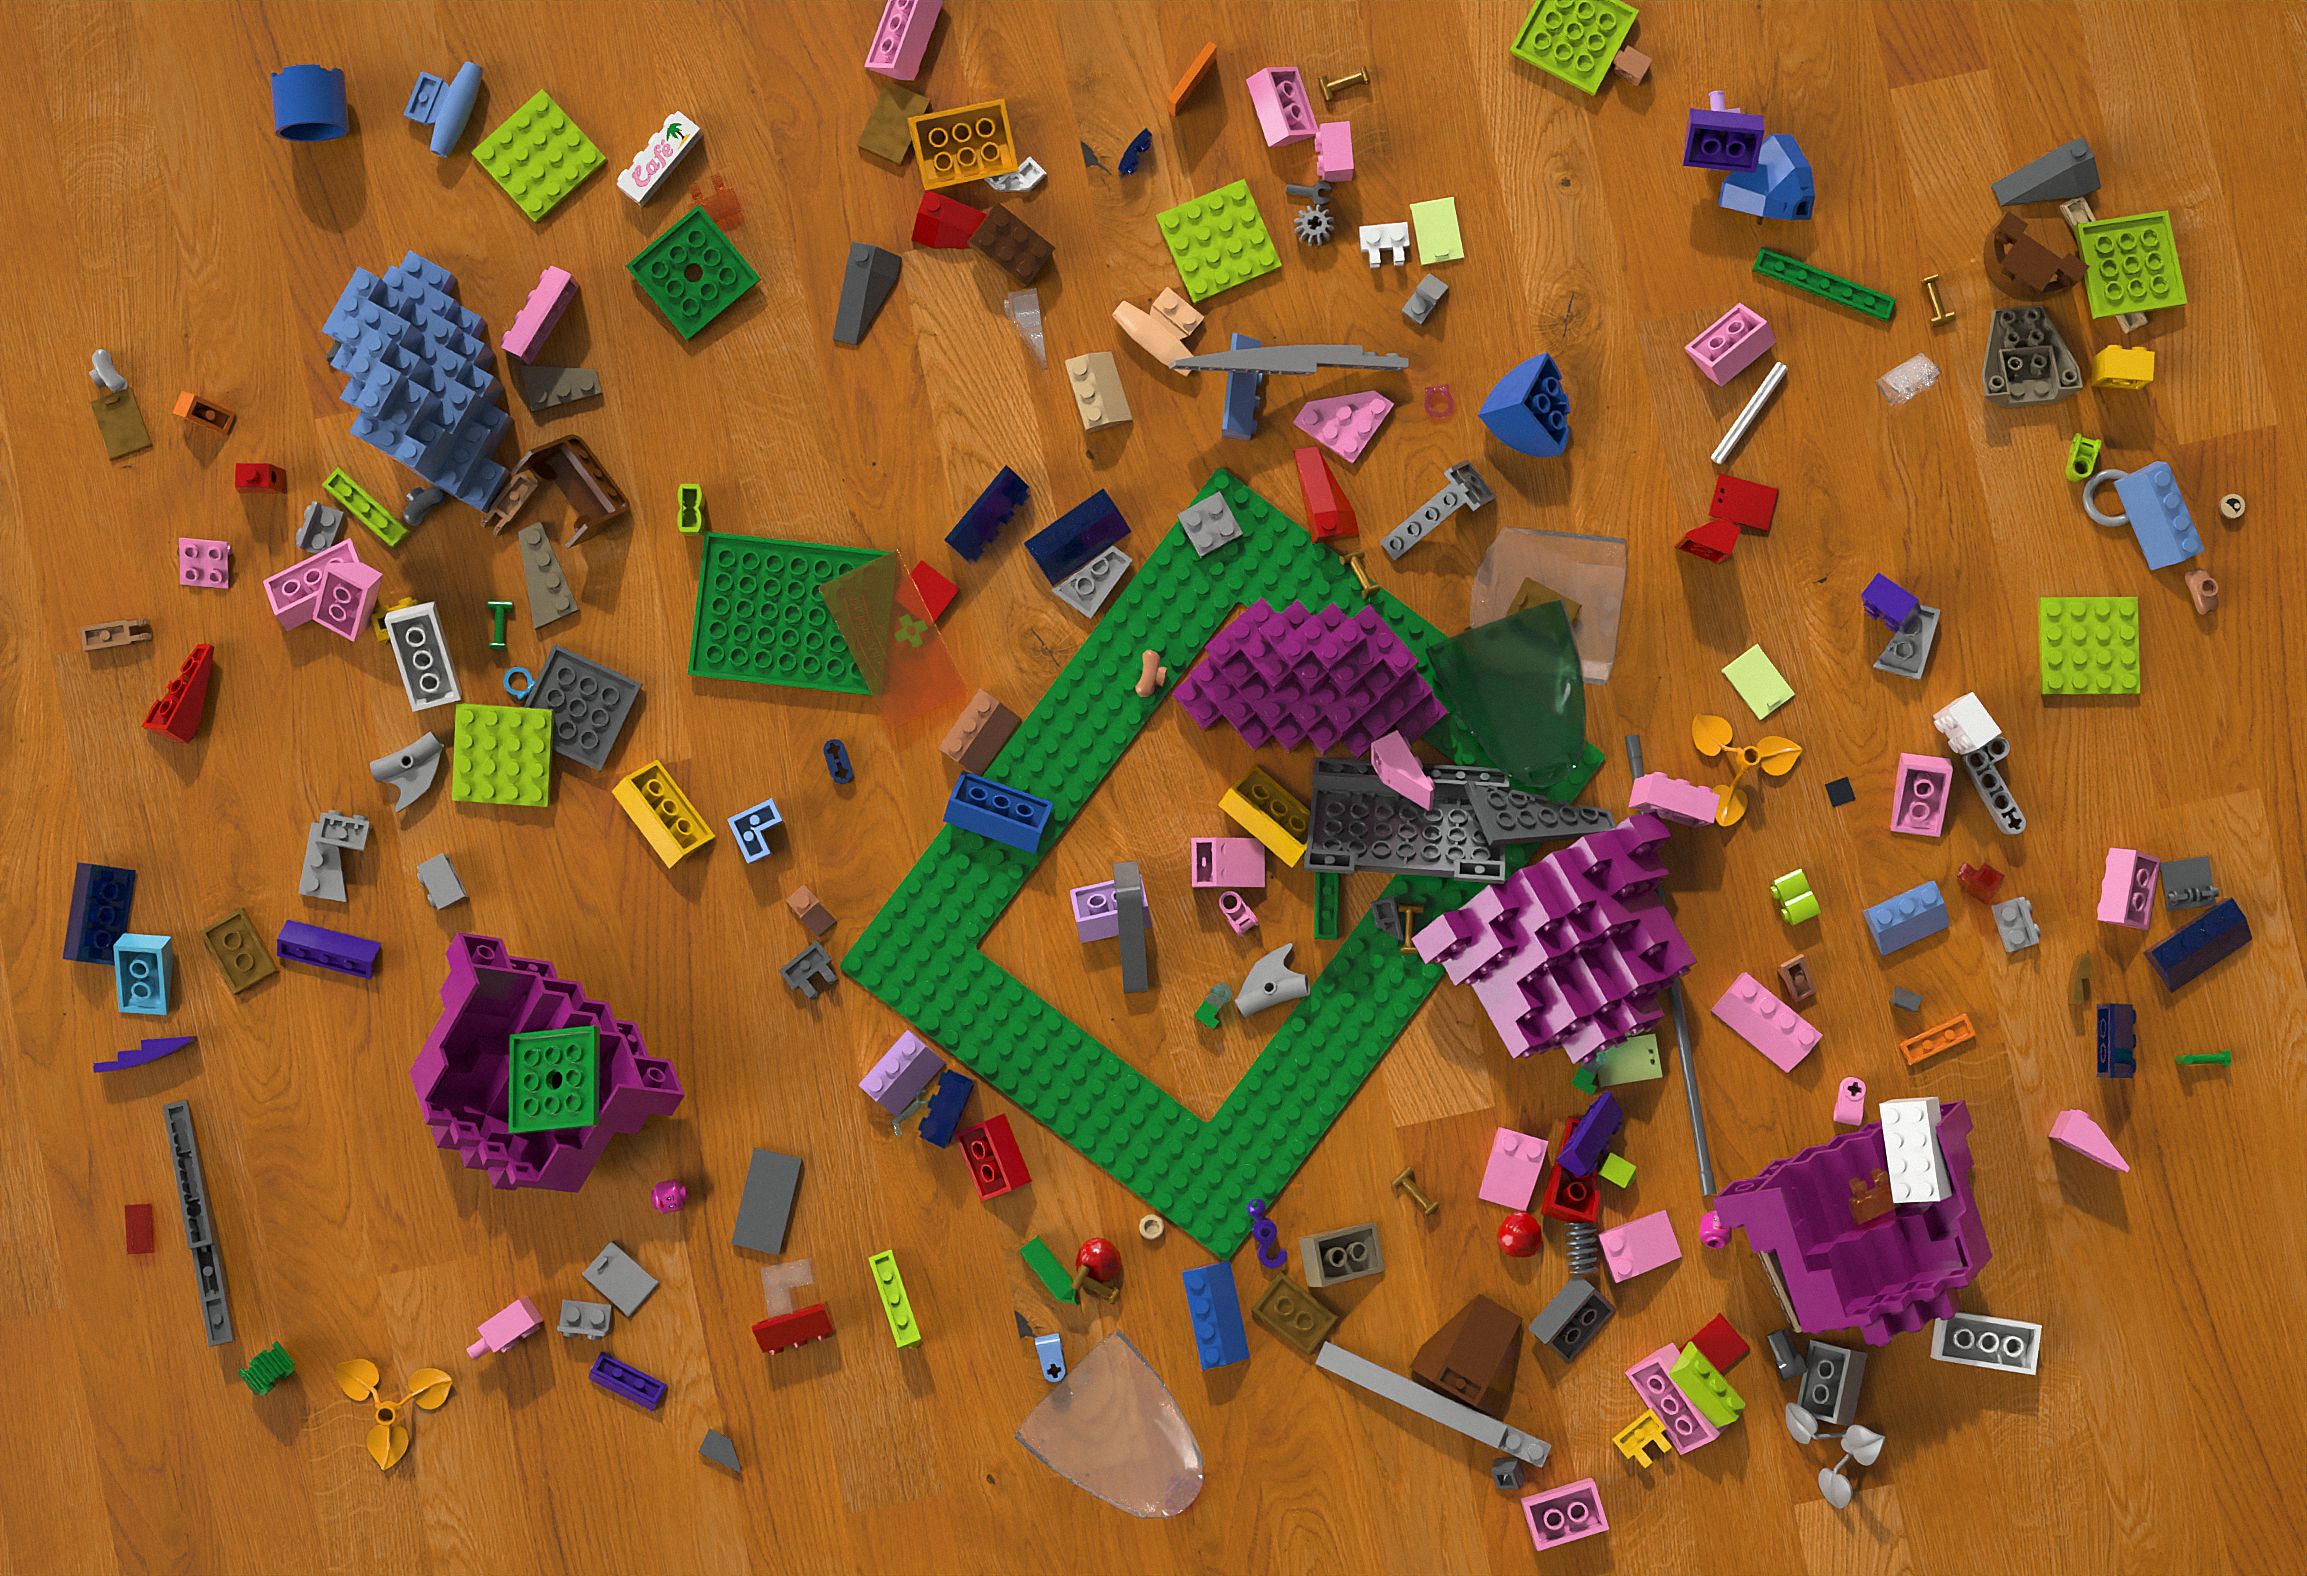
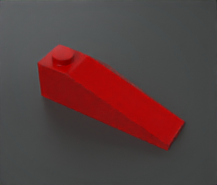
(1566, 1194)

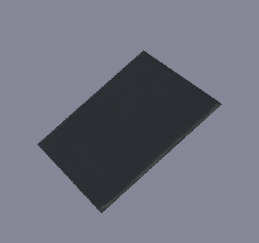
(1840, 791)

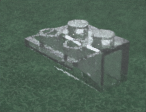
(1904, 381)

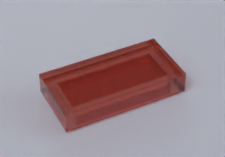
(139, 1228)

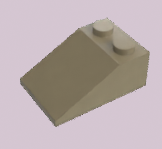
(1341, 1254)

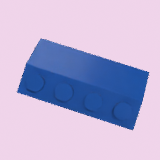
(998, 811)
(1215, 1314)

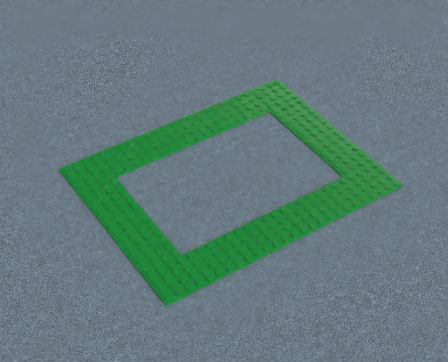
(925, 938)

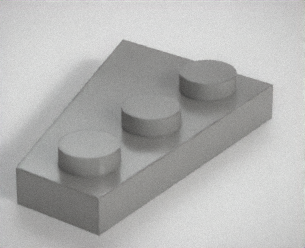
(1094, 582)
(1909, 651)
(322, 870)

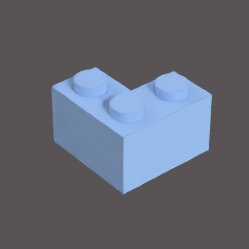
(751, 825)

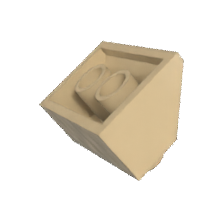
(1098, 391)

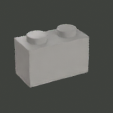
(442, 882)

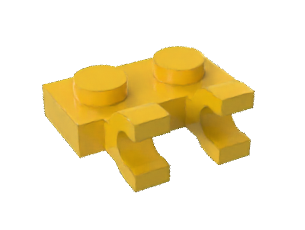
(1640, 1433)

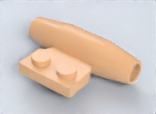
(1162, 330)

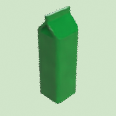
(1049, 1270)

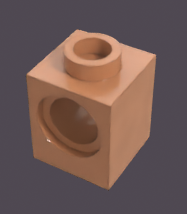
(1631, 65)

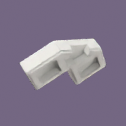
(1020, 181)

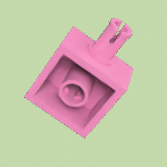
(506, 1327)

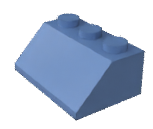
(1907, 917)

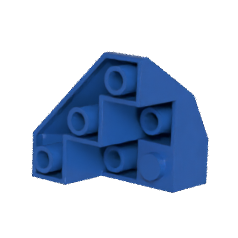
(1778, 188)

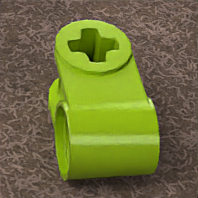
(2083, 453)

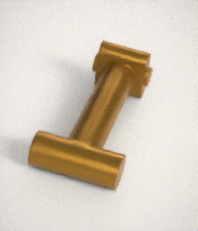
(1328, 87)
(1941, 317)
(1354, 559)
(1410, 910)
(1403, 1178)
(1110, 1294)

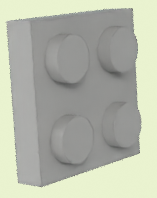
(1210, 524)

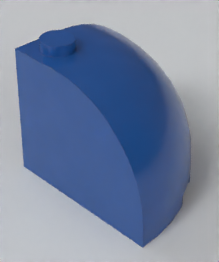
(1530, 408)

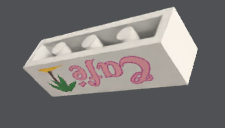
(659, 158)

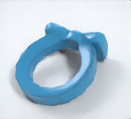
(521, 694)

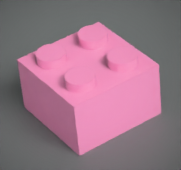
(1335, 150)

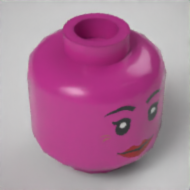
(669, 1196)
(1712, 1233)

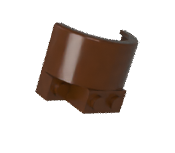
(2028, 265)

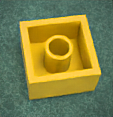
(2123, 368)

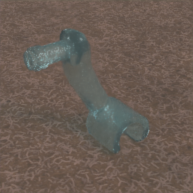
(908, 1112)

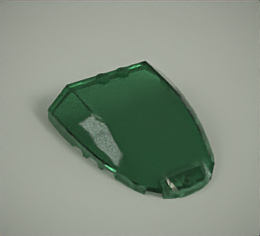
(1519, 691)

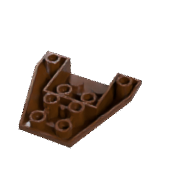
(1473, 1354)

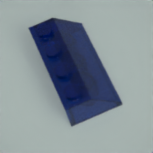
(987, 515)
(1077, 537)
(98, 912)
(2199, 944)

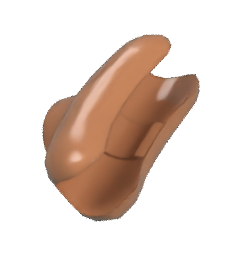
(2203, 590)
(1152, 674)

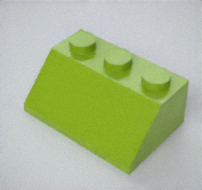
(1706, 1387)

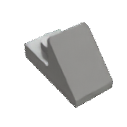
(1424, 299)

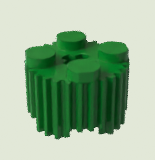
(267, 1369)

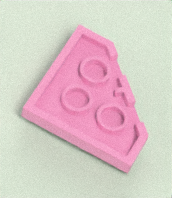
(1344, 421)

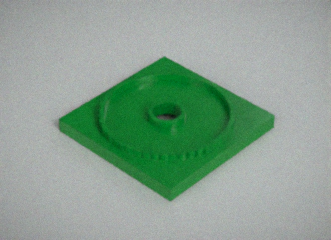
(664, 266)
(534, 1062)

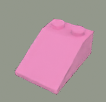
(1921, 794)
(2086, 1137)
(1513, 1169)
(1638, 1246)

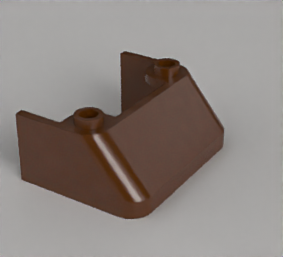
(581, 481)

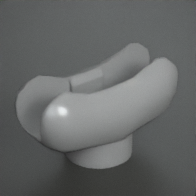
(105, 372)

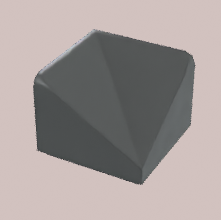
(1905, 999)
(1508, 1473)

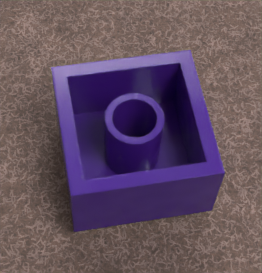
(1891, 604)

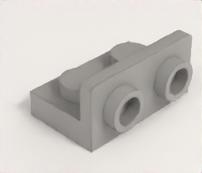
(319, 529)
(343, 831)
(2016, 924)
(585, 1318)

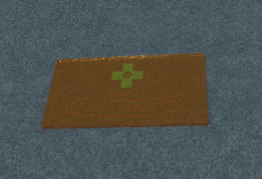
(893, 639)

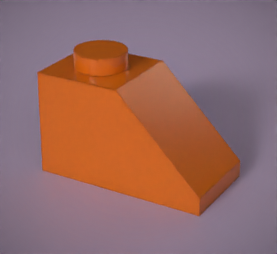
(203, 413)

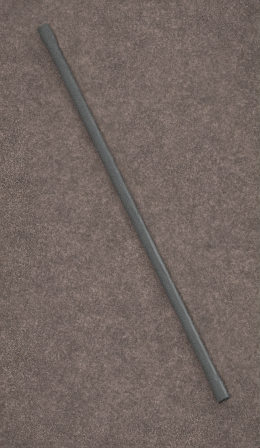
(1705, 1172)

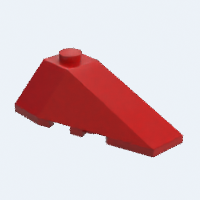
(945, 222)
(1325, 504)
(182, 706)

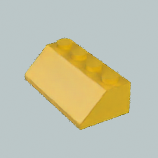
(663, 813)
(1269, 814)

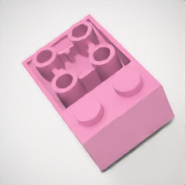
(1401, 770)
(1227, 862)

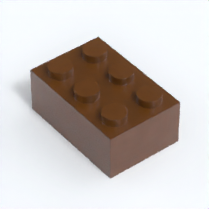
(1010, 245)

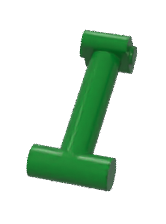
(500, 608)
(2223, 1058)

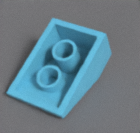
(143, 973)

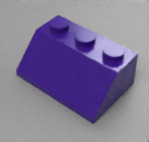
(1723, 140)
(1591, 1135)

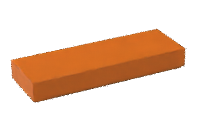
(1937, 1039)

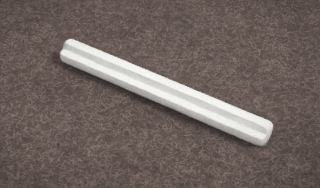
(1749, 413)

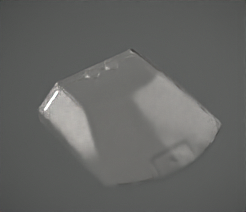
(1574, 565)

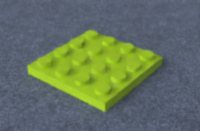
(1574, 38)
(539, 156)
(1218, 241)
(2130, 264)
(2089, 645)
(503, 754)

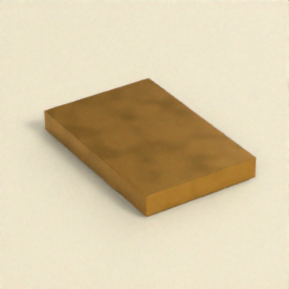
(888, 128)
(239, 951)
(1294, 1313)

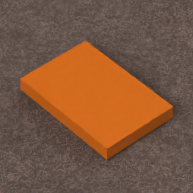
(1192, 78)

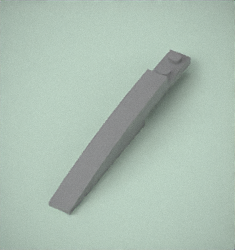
(1292, 360)
(1433, 1404)

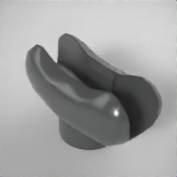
(421, 503)

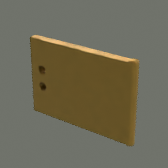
(121, 423)
(1533, 593)

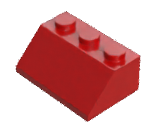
(1711, 541)
(993, 1157)
(794, 1328)

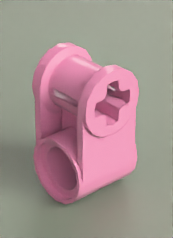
(1238, 914)
(1850, 1107)

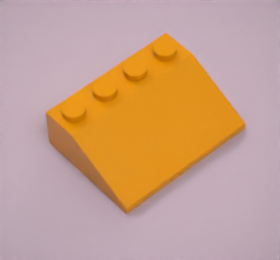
(963, 144)

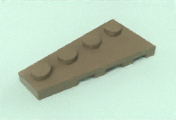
(546, 583)

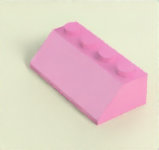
(903, 37)
(540, 314)
(296, 589)
(1766, 1022)
(1683, 1420)

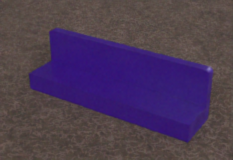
(327, 949)

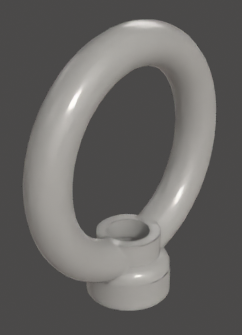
(2088, 498)

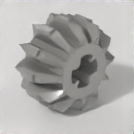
(1307, 219)

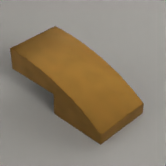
(2080, 970)

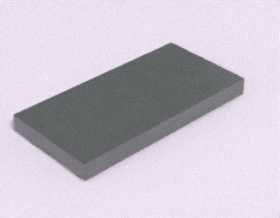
(766, 1201)

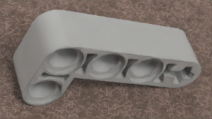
(1998, 787)

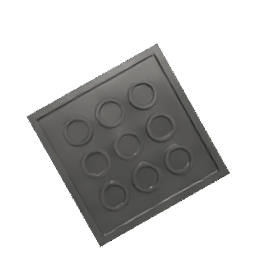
(587, 705)

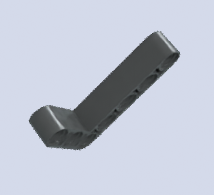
(1130, 927)

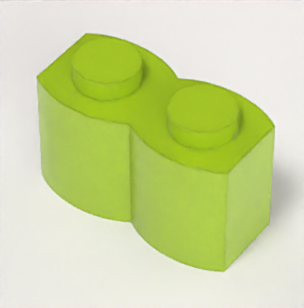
(690, 516)
(1795, 897)

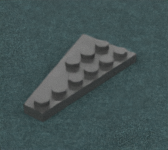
(1530, 818)

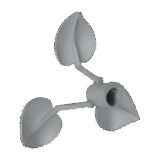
(1856, 1441)

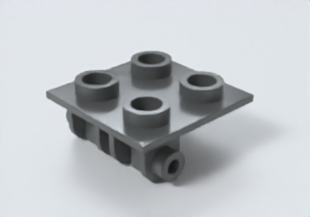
(2188, 883)

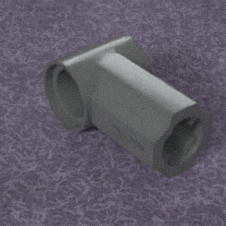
(1788, 1360)

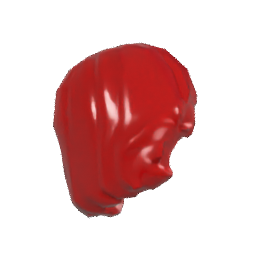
(1520, 1235)
(1100, 1258)

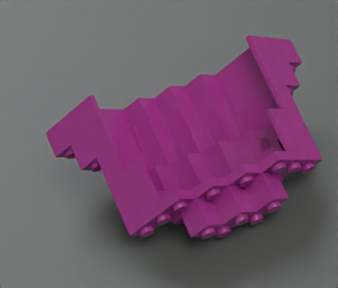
(1310, 681)
(1569, 944)
(466, 1068)
(1869, 1274)

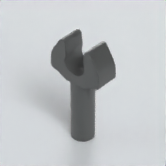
(1311, 192)

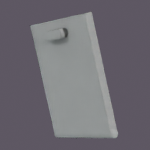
(620, 1278)

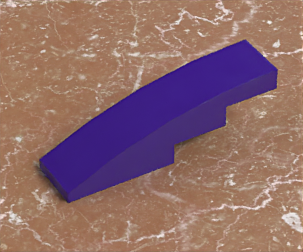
(150, 1051)

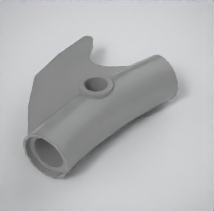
(417, 776)
(1271, 983)

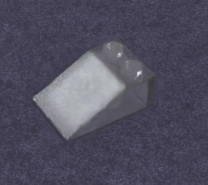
(1024, 313)

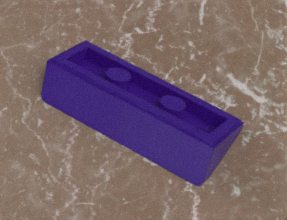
(627, 1381)

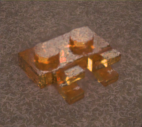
(719, 205)
(1871, 1203)

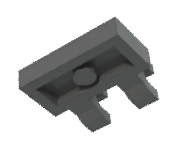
(806, 965)

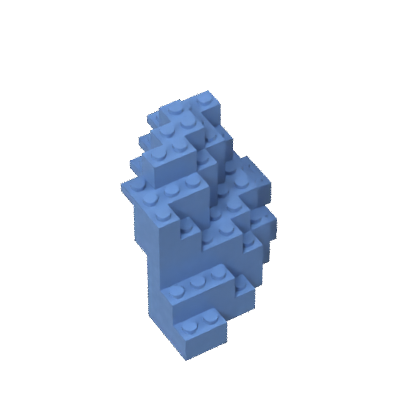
(421, 378)

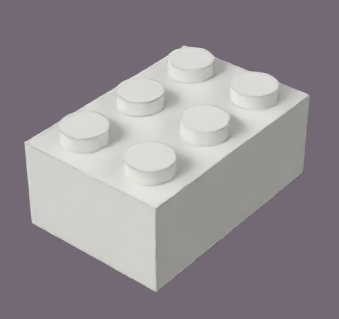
(1966, 724)

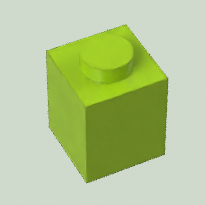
(1617, 1170)

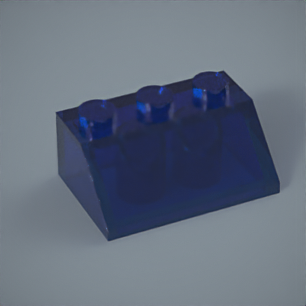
(2115, 1040)
(946, 1108)

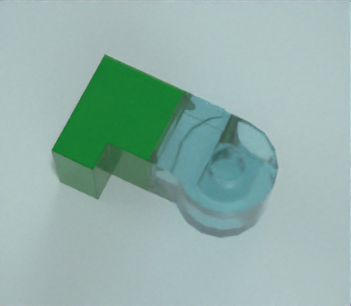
(1219, 995)
(1587, 1072)

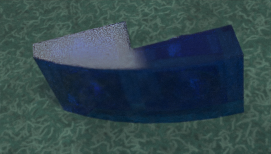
(1130, 159)

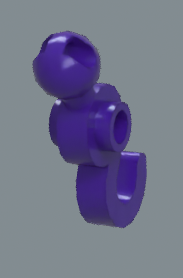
(1265, 1233)

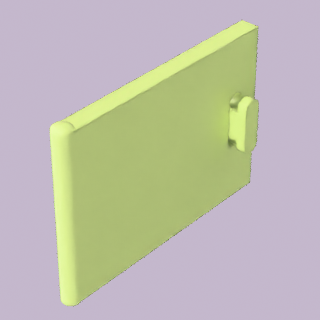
(1437, 231)
(1758, 682)
(1631, 1062)

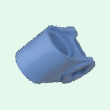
(1051, 1352)

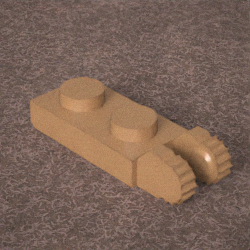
(510, 502)
(112, 634)

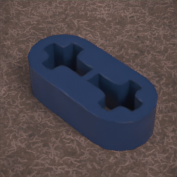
(832, 762)

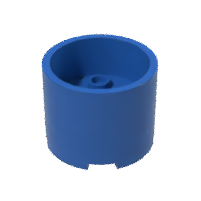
(309, 103)

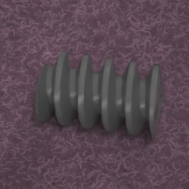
(1581, 1247)

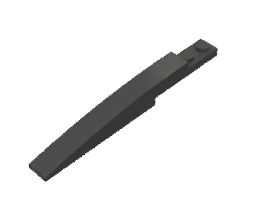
(200, 1223)

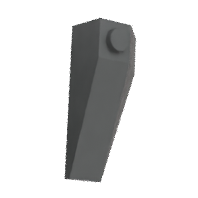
(2057, 175)
(866, 283)

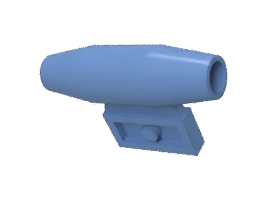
(445, 105)

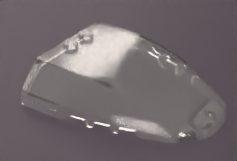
(1118, 1433)

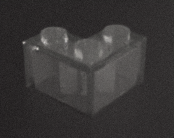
(780, 1280)

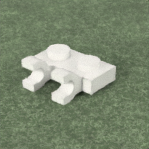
(1384, 237)

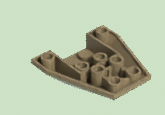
(2027, 360)

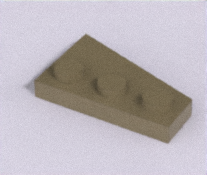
(559, 386)

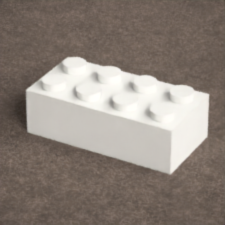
(423, 656)
(1914, 1150)
(1987, 1342)

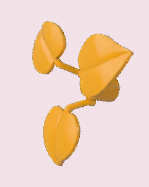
(1776, 757)
(386, 1442)

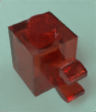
(1983, 883)

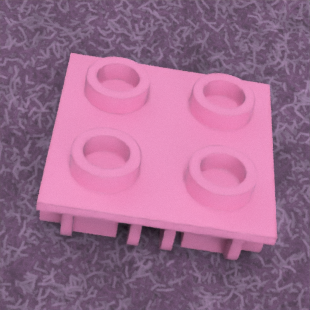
(204, 562)

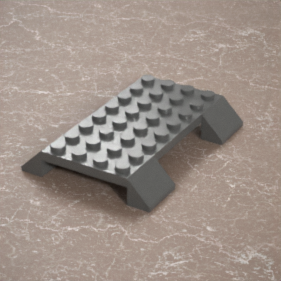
(1382, 831)

